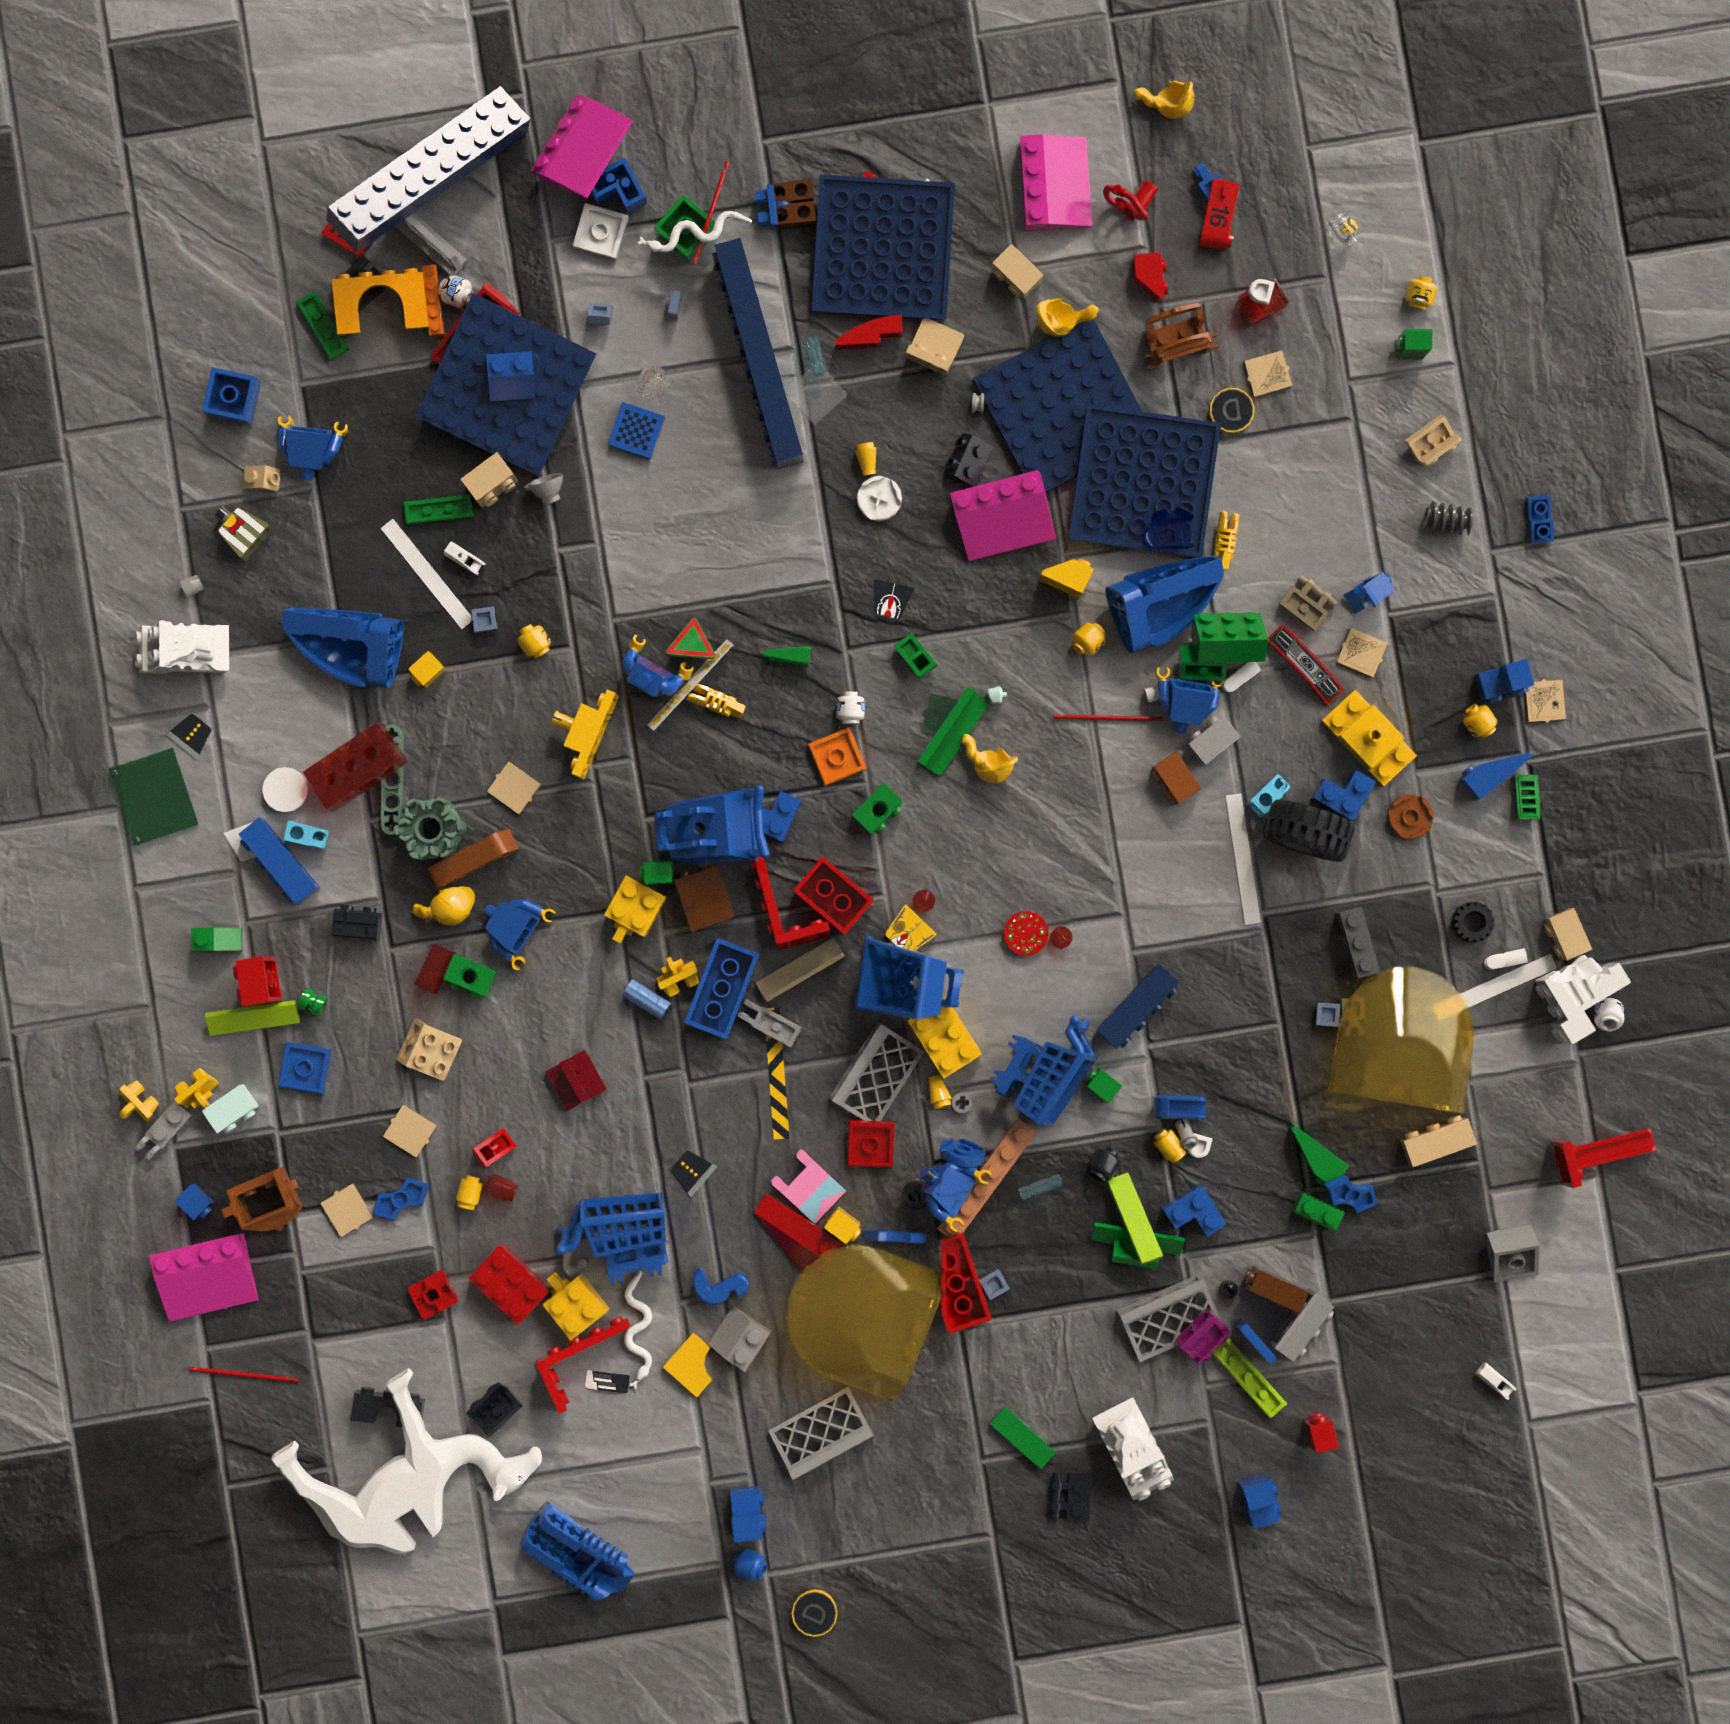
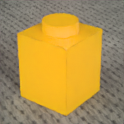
(426, 670)

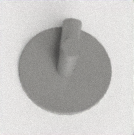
(584, 1262)

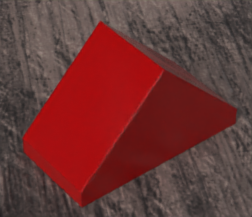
(493, 1148)

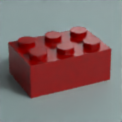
(833, 895)
(257, 981)
(509, 1283)

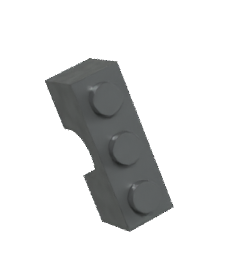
(1361, 951)

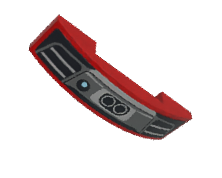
(1306, 664)

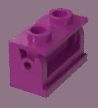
(1203, 1336)

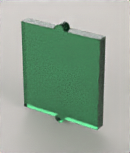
(937, 711)

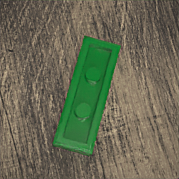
(322, 325)
(438, 509)
(1022, 1437)

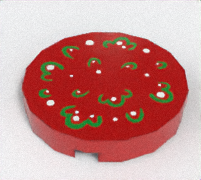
(1026, 933)

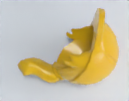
(1172, 101)
(1060, 318)
(989, 765)
(449, 906)

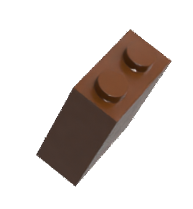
(704, 897)
(1275, 1289)

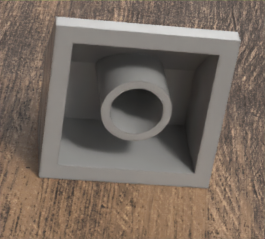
(1513, 1253)
(739, 1338)

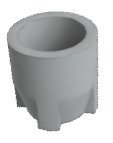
(191, 585)

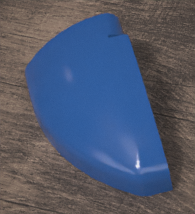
(347, 643)

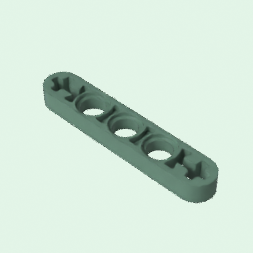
(397, 790)

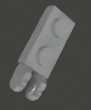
(771, 1024)
(164, 1129)

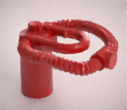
(1138, 203)

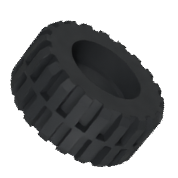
(1308, 830)

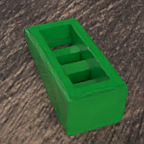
(795, 655)
(1519, 814)

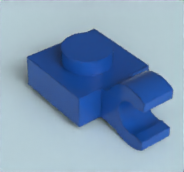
(1206, 179)

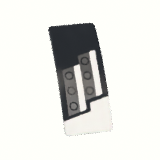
(607, 1381)

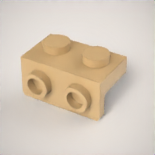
(1432, 441)

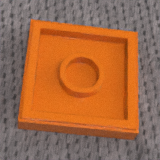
(837, 756)

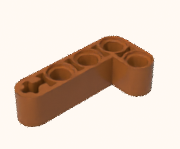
(473, 858)

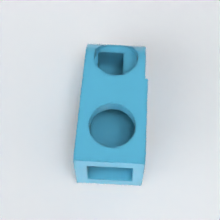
(1269, 793)
(306, 834)

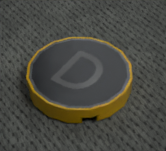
(1232, 409)
(814, 1612)

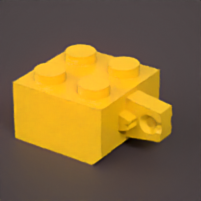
(634, 909)
(574, 1304)

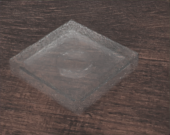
(816, 395)

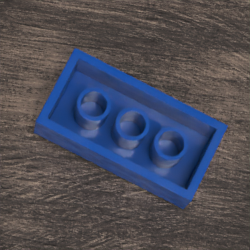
(721, 988)

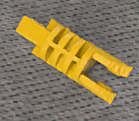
(1226, 538)
(716, 701)

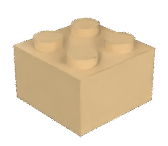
(490, 480)

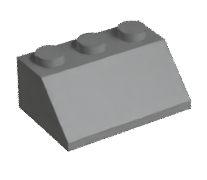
(1302, 1327)

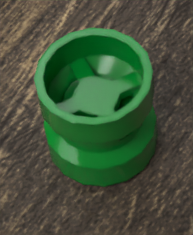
(312, 1002)

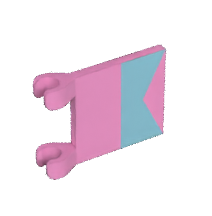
(811, 1190)

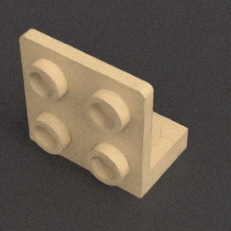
(935, 346)
(428, 1050)

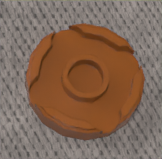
(1410, 816)

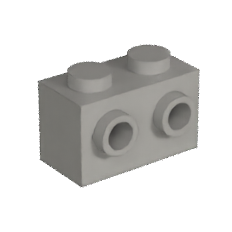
(1213, 740)

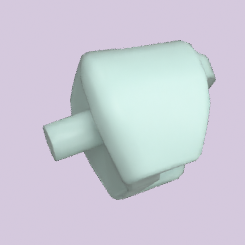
(995, 695)

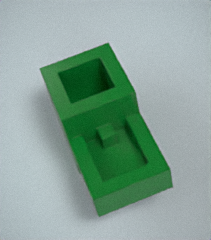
(915, 656)

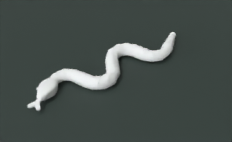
(655, 246)
(638, 1327)

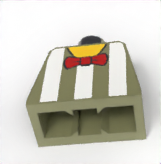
(242, 530)

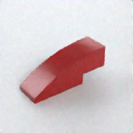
(869, 333)

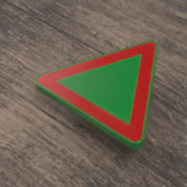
(691, 643)

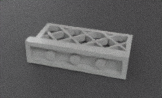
(432, 244)
(861, 1062)
(1157, 1302)
(830, 1451)

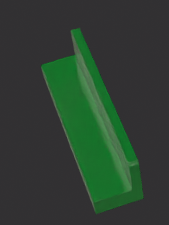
(950, 734)

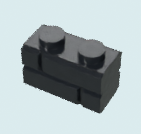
(356, 924)

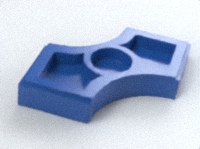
(1343, 1192)
(390, 1204)
(898, 1236)

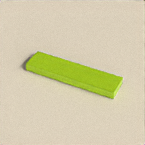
(252, 1017)
(1134, 1219)
(1249, 1378)

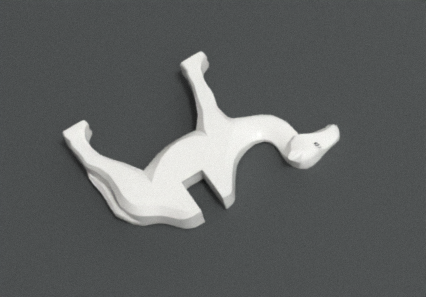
(404, 1482)

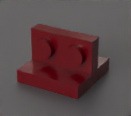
(576, 1080)

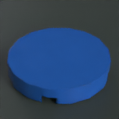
(962, 1153)

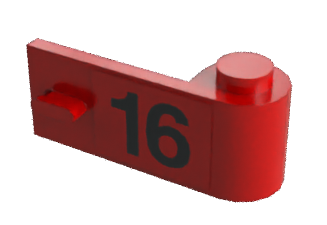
(1219, 215)

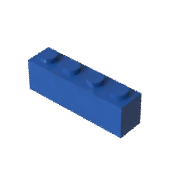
(279, 861)

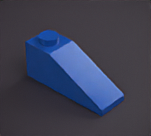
(1486, 776)

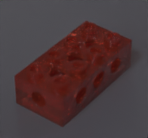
(369, 771)

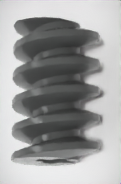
(1448, 517)

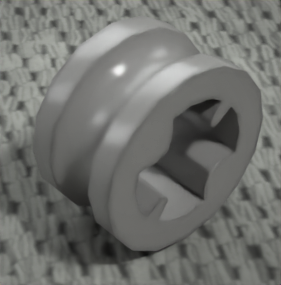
(977, 403)
(966, 1107)

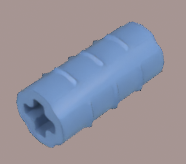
(646, 999)

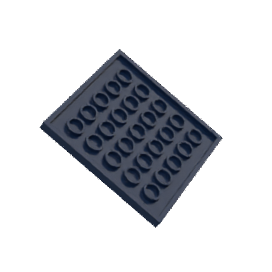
(883, 247)
(1044, 397)
(515, 429)
(1137, 466)

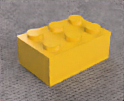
(945, 1040)

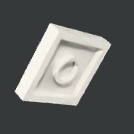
(600, 231)

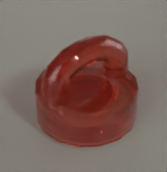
(924, 900)
(1061, 937)

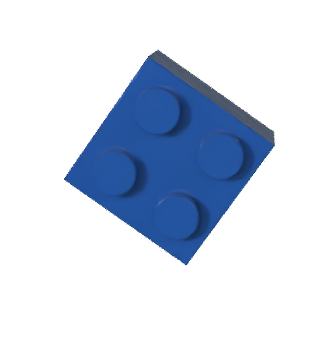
(231, 396)

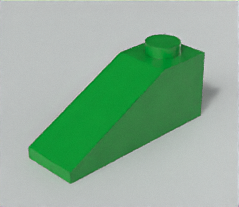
(1319, 1159)

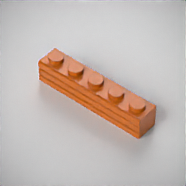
(433, 301)

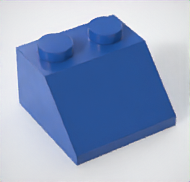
(510, 376)

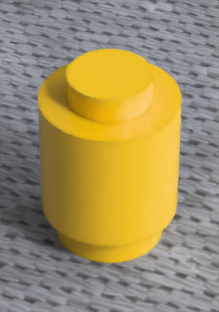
(1169, 1145)
(469, 1192)

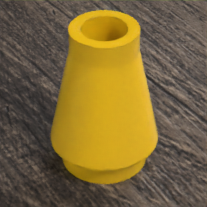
(866, 457)
(939, 1094)

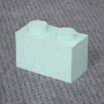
(231, 1109)

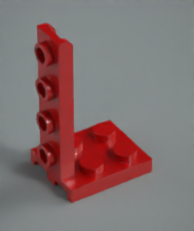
(796, 934)
(1573, 1158)
(574, 1346)

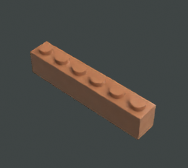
(998, 1165)

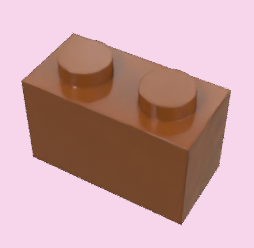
(1175, 778)

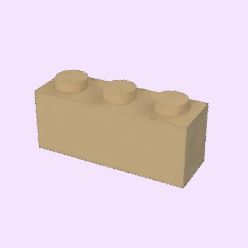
(1438, 1141)

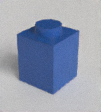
(194, 1202)

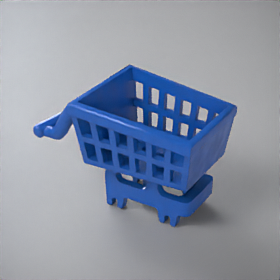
(731, 828)
(888, 982)
(1047, 1062)
(625, 1249)

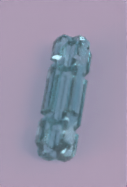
(815, 356)
(1040, 1186)

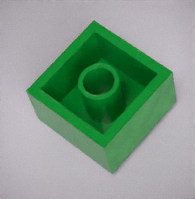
(683, 210)

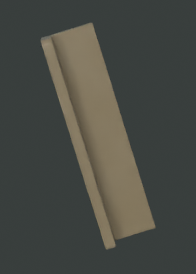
(800, 969)

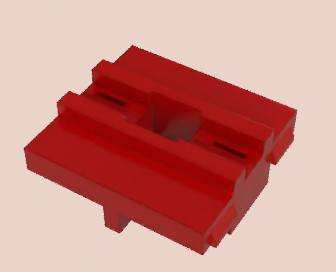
(445, 1299)

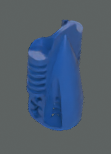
(579, 1557)

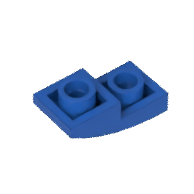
(1539, 519)

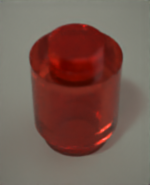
(500, 1187)

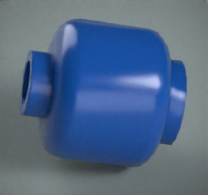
(749, 1565)

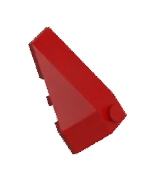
(795, 1233)

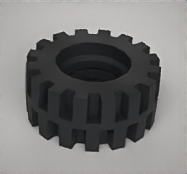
(1487, 922)

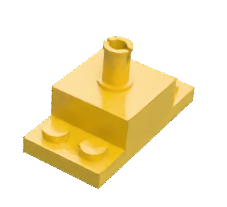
(586, 731)
(1369, 737)

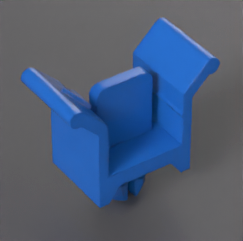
(1369, 592)

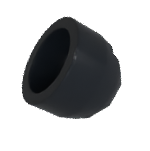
(1232, 1285)

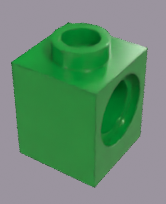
(1103, 1085)

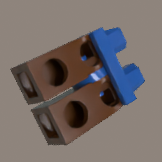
(789, 204)

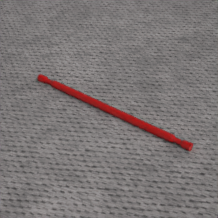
(711, 210)
(1103, 717)
(244, 1374)

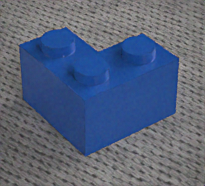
(620, 181)
(1508, 679)
(1346, 800)
(779, 820)
(1194, 1205)
(1260, 1501)
(746, 1510)

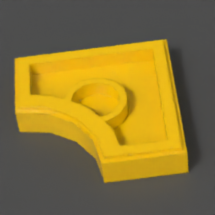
(688, 1365)

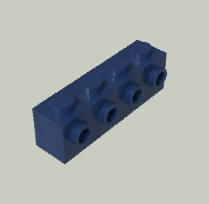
(1137, 1005)

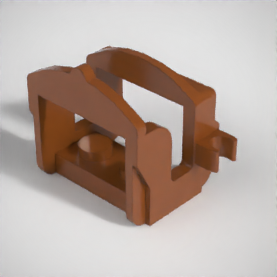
(1177, 338)
(273, 1220)

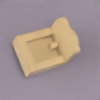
(261, 478)

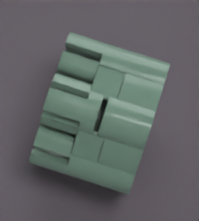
(412, 825)

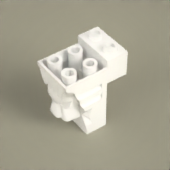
(182, 648)
(1575, 990)
(1133, 1449)

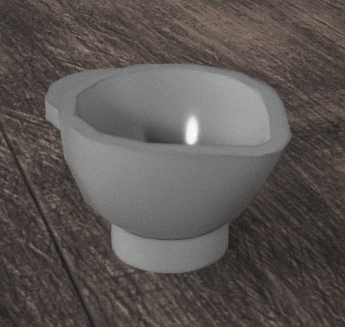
(546, 487)

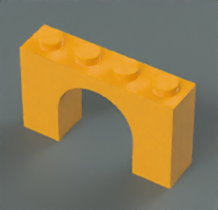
(349, 290)

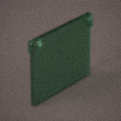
(153, 796)

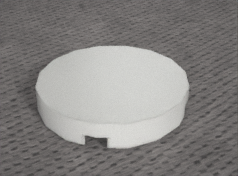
(879, 498)
(285, 789)

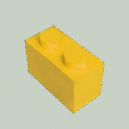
(843, 1225)

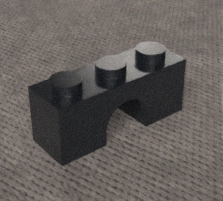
(367, 1403)

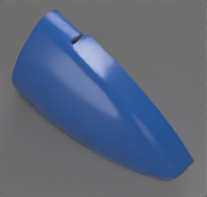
(1161, 600)

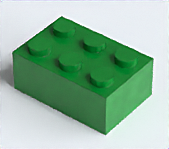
(1229, 637)

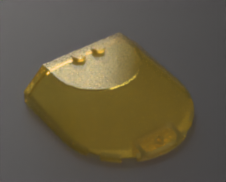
(1405, 1041)
(863, 1316)

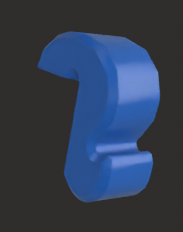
(1179, 1107)
(719, 1292)

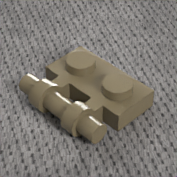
(1305, 608)

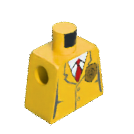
(909, 930)

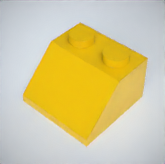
(1068, 576)

